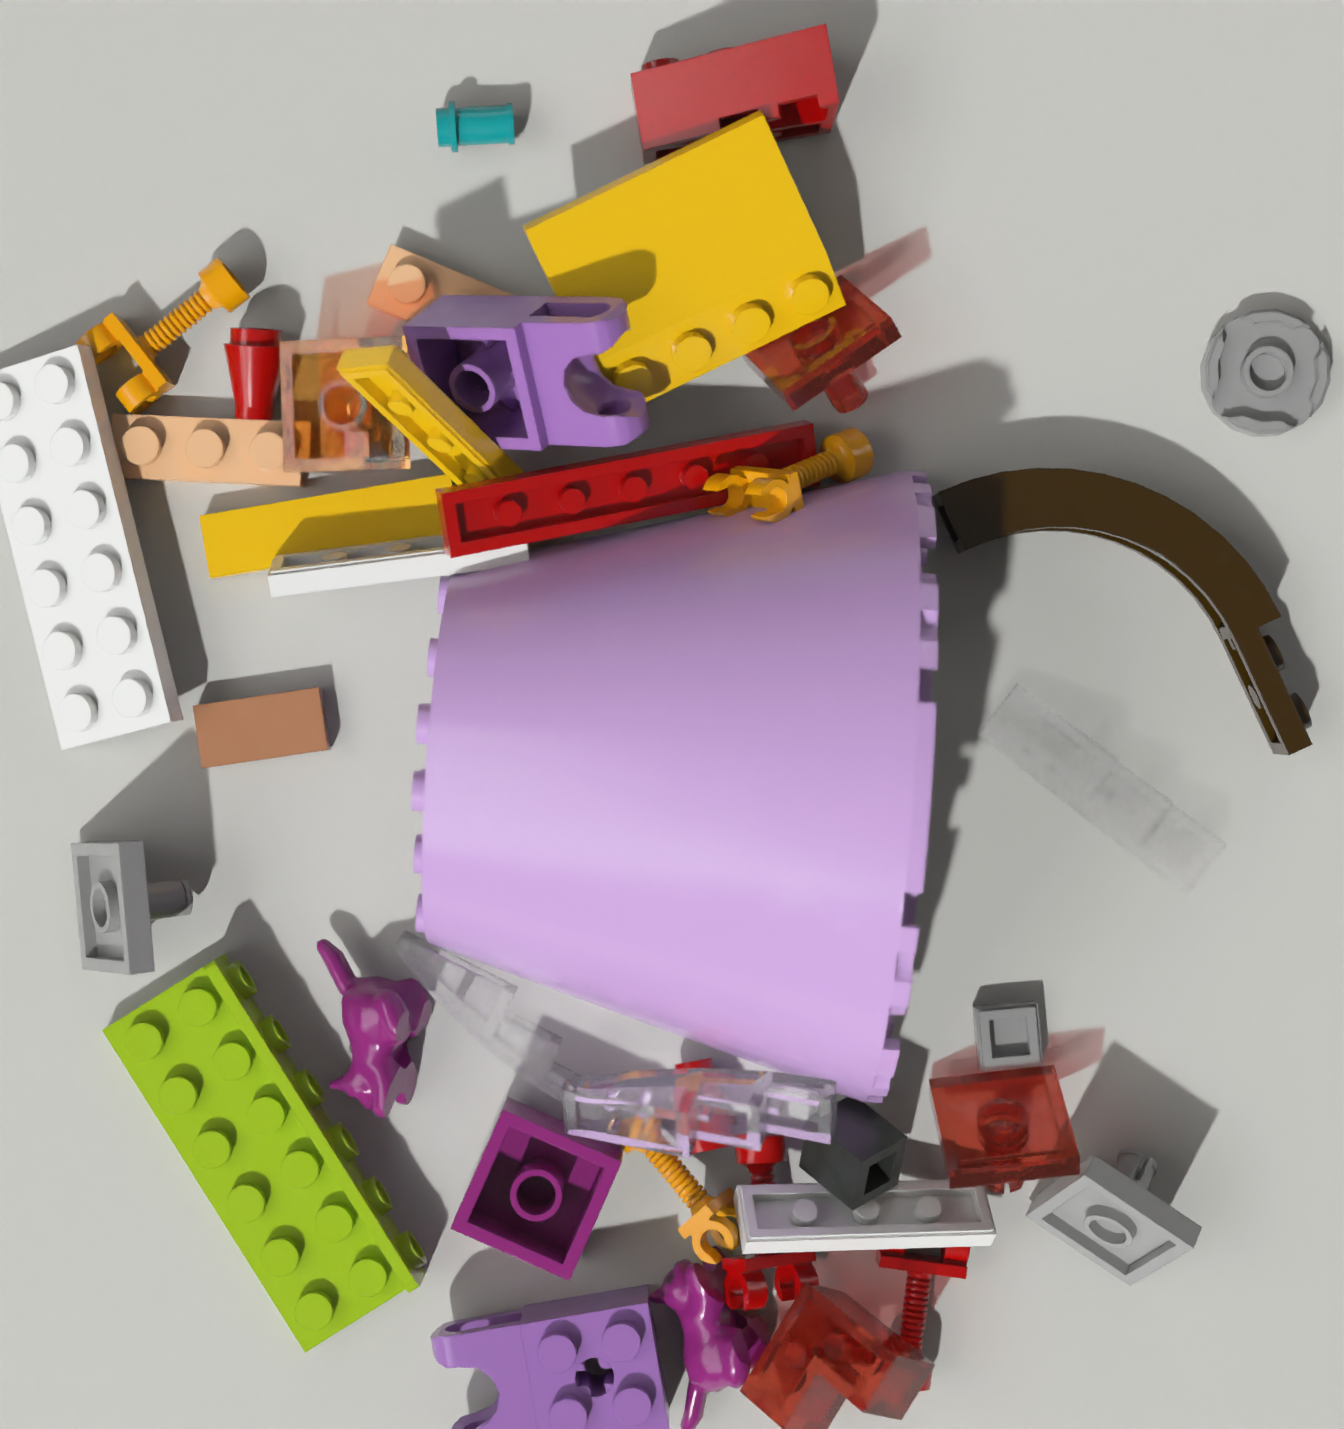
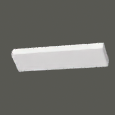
(379, 564)
(905, 1217)

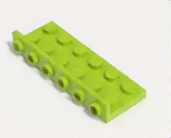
(267, 1151)

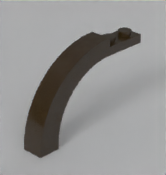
(1165, 535)

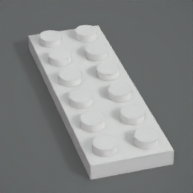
(80, 553)

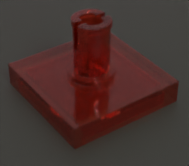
(827, 353)
(1003, 1128)

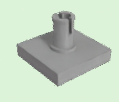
(119, 903)
(1114, 1217)

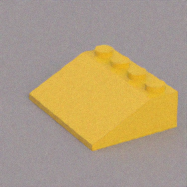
(700, 250)

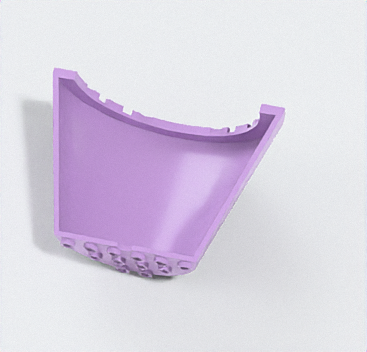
(696, 774)

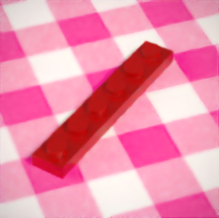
(609, 489)

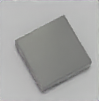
(1007, 1035)

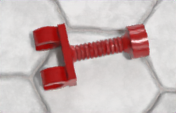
(920, 1269)
(744, 1281)

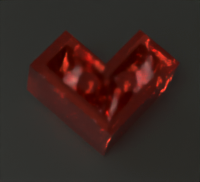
(829, 1354)

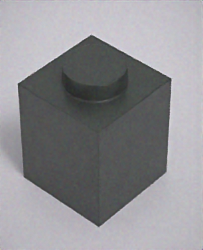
(861, 1158)

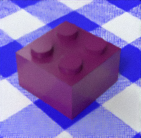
(537, 1189)

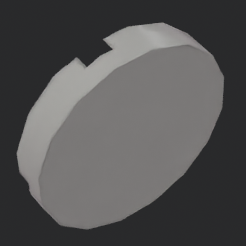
(1265, 373)

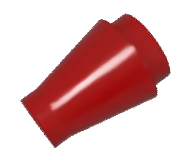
(254, 370)

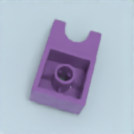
(529, 367)
(541, 1363)

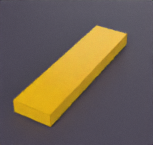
(424, 414)
(251, 537)

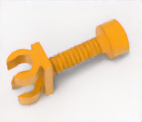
(217, 290)
(842, 457)
(706, 1211)

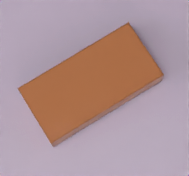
(261, 727)

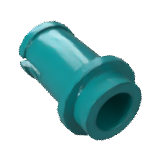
(474, 125)

